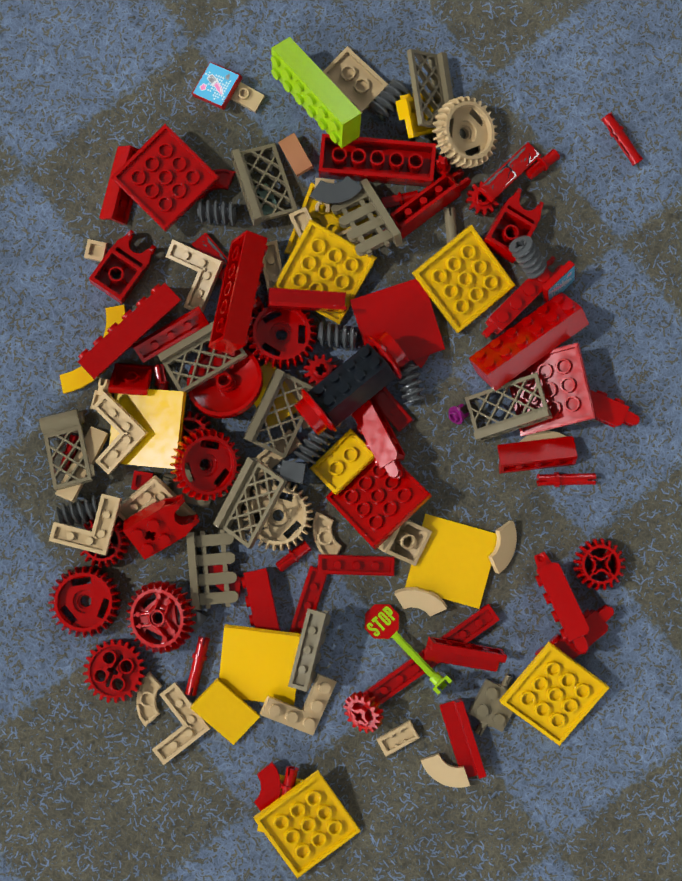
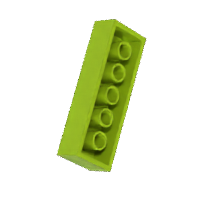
(315, 92)

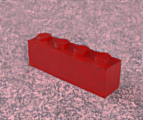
(260, 599)

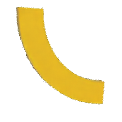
(80, 377)

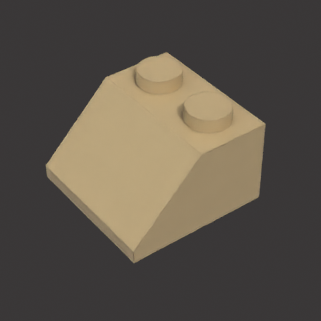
(407, 542)

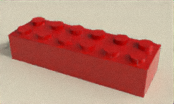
(378, 161)
(238, 292)
(129, 331)
(529, 340)

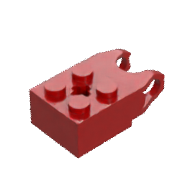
(514, 221)
(125, 262)
(158, 526)

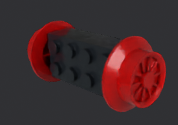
(352, 383)

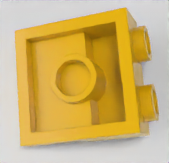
(407, 111)

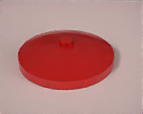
(229, 391)

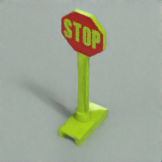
(383, 623)

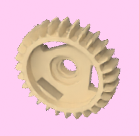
(478, 131)
(293, 511)

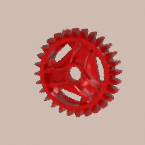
(289, 348)
(219, 459)
(71, 596)
(143, 618)

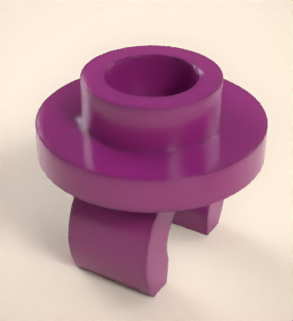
(457, 415)

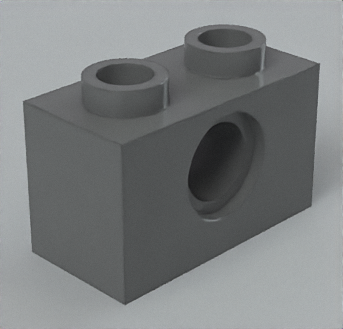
(292, 471)

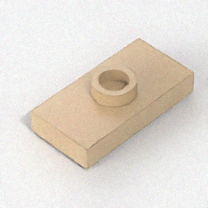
(248, 97)
(397, 738)

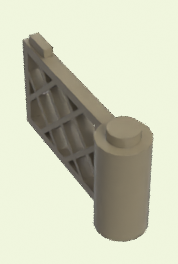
(64, 425)

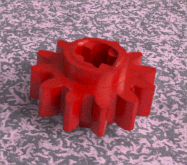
(478, 204)
(314, 365)

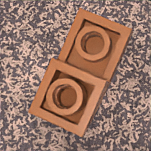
(295, 154)

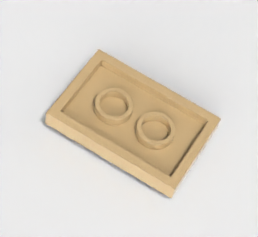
(355, 79)

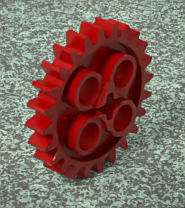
(130, 678)

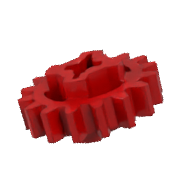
(363, 712)

